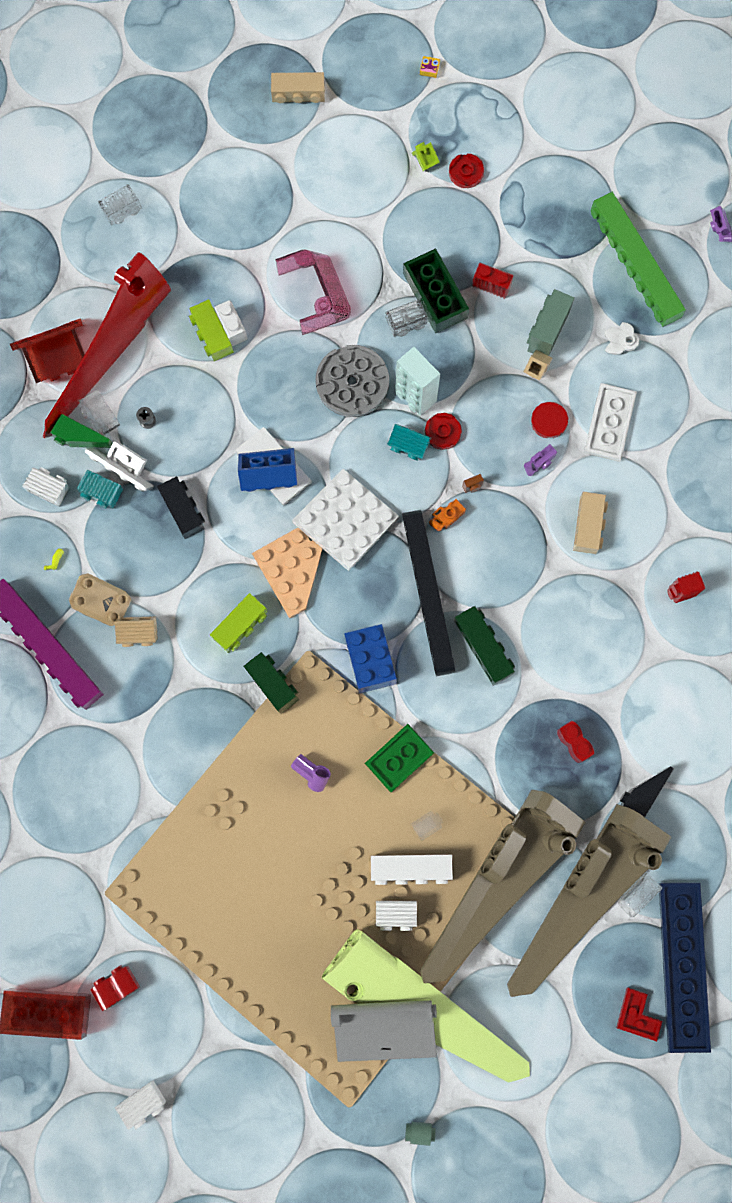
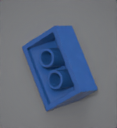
(267, 469)

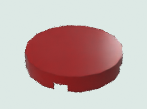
(466, 170)
(549, 420)
(443, 430)

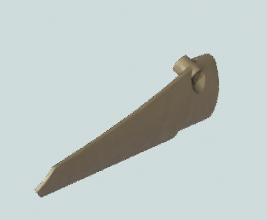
(510, 869)
(601, 876)

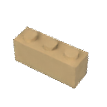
(298, 87)
(590, 523)

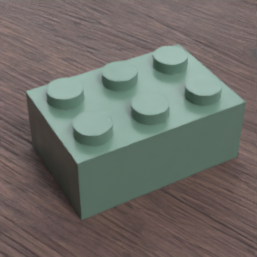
(550, 322)

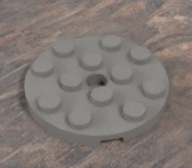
(357, 398)

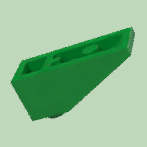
(77, 435)

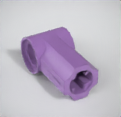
(315, 775)

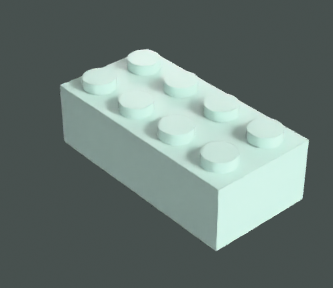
(416, 381)

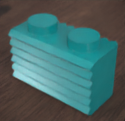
(408, 441)
(99, 489)

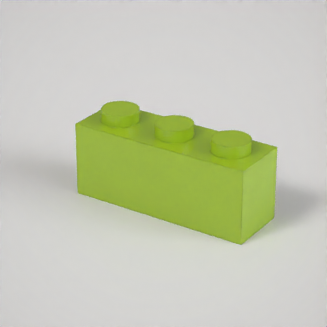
(210, 330)
(239, 623)

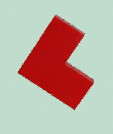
(632, 1018)

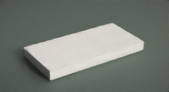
(610, 422)
(264, 442)

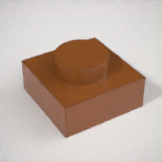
(473, 484)

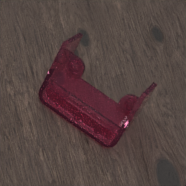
(330, 308)

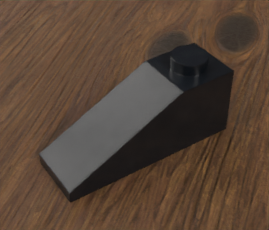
(643, 795)

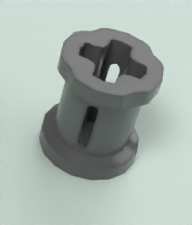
(150, 420)

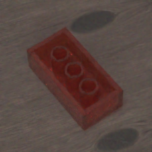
(45, 1013)

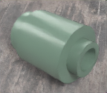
(420, 1133)

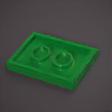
(399, 758)

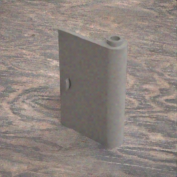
(384, 1030)

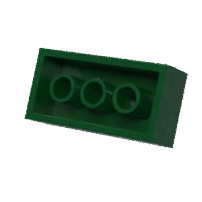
(436, 290)

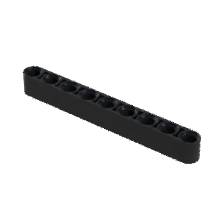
(428, 593)

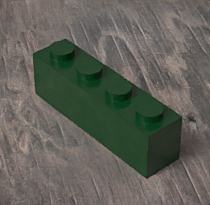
(484, 646)

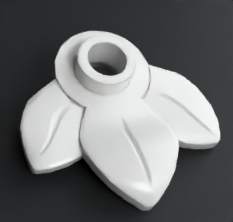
(618, 339)

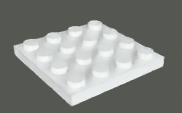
(345, 519)

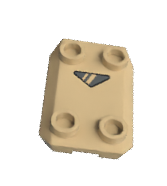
(99, 599)

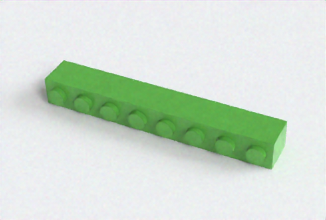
(637, 259)

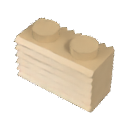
(136, 630)

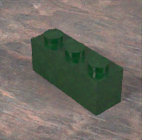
(272, 682)

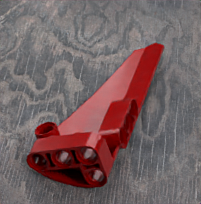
(138, 296)

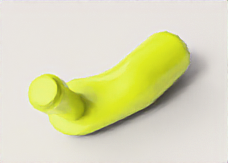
(55, 560)

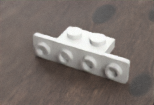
(124, 462)

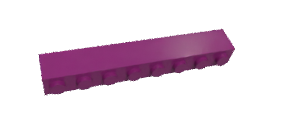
(47, 648)

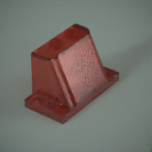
(53, 351)

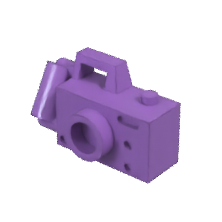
(721, 225)
(540, 460)

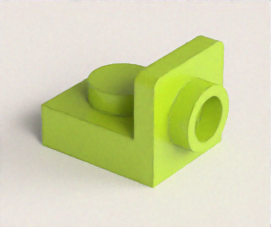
(426, 155)

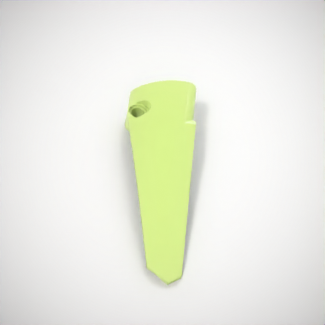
(385, 978)

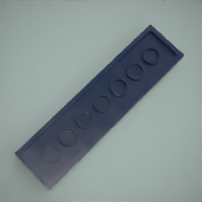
(684, 968)

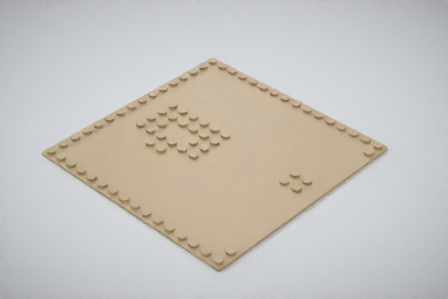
(270, 879)

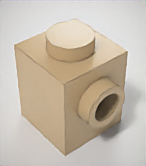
(537, 365)

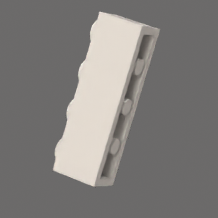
(411, 867)

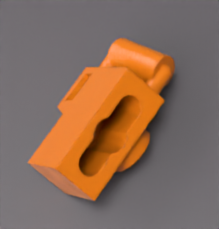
(447, 515)

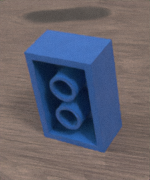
(370, 658)

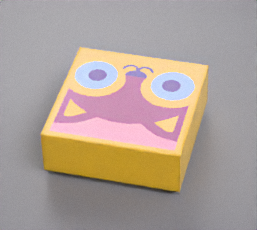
(429, 66)

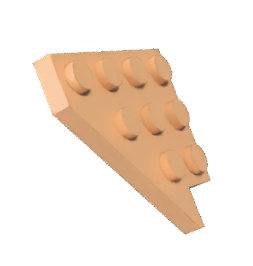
(290, 569)

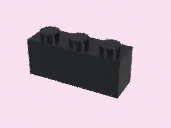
(181, 507)

